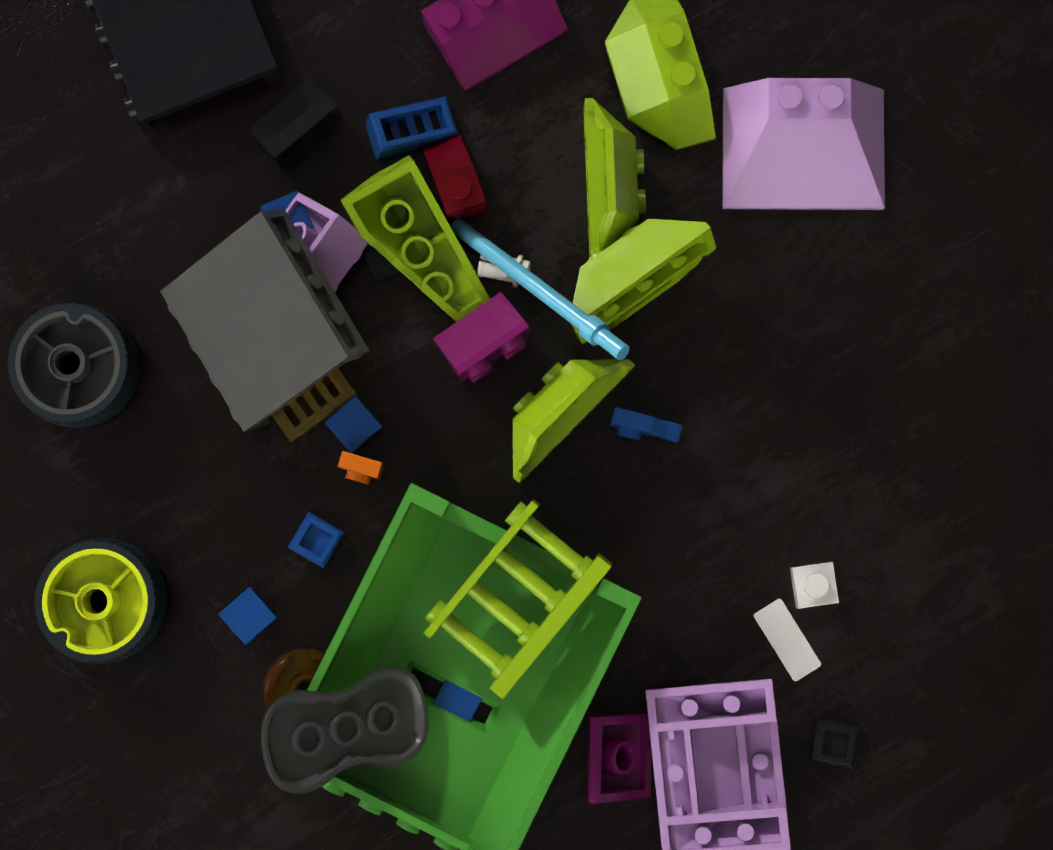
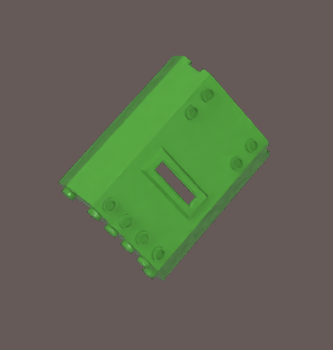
(470, 779)

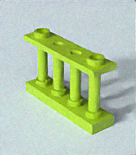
(531, 636)

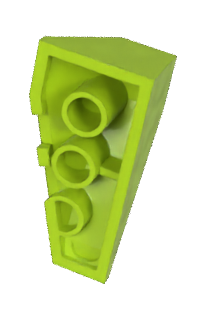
(408, 228)

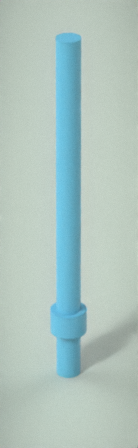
(590, 327)

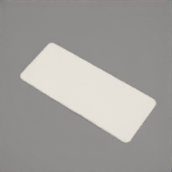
(787, 640)

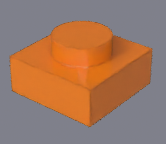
(360, 468)

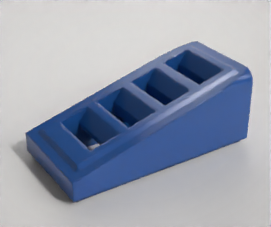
(399, 145)

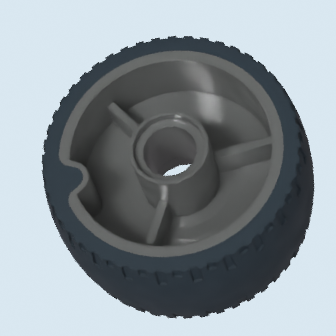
(106, 369)

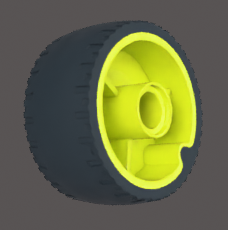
(133, 593)

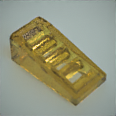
(333, 404)

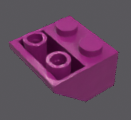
(482, 338)

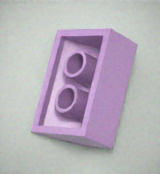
(331, 240)

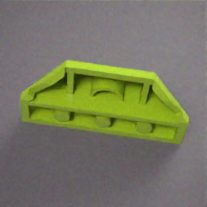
(660, 73)
(610, 177)
(640, 268)
(559, 407)

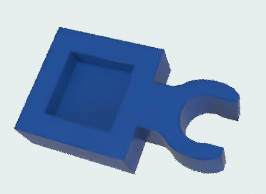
(634, 424)

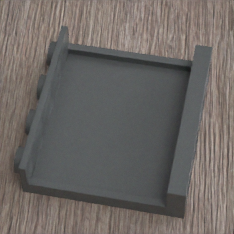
(263, 318)

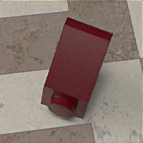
(455, 178)

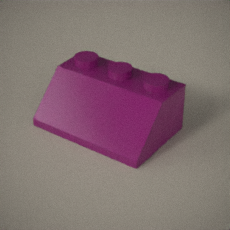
(490, 35)

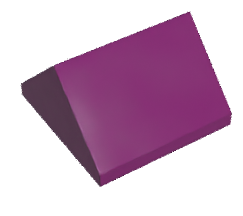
(618, 757)

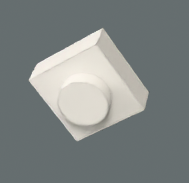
(814, 585)

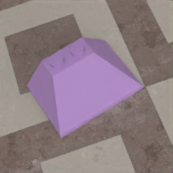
(803, 145)
(718, 767)

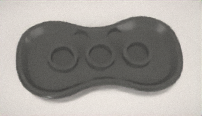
(320, 734)

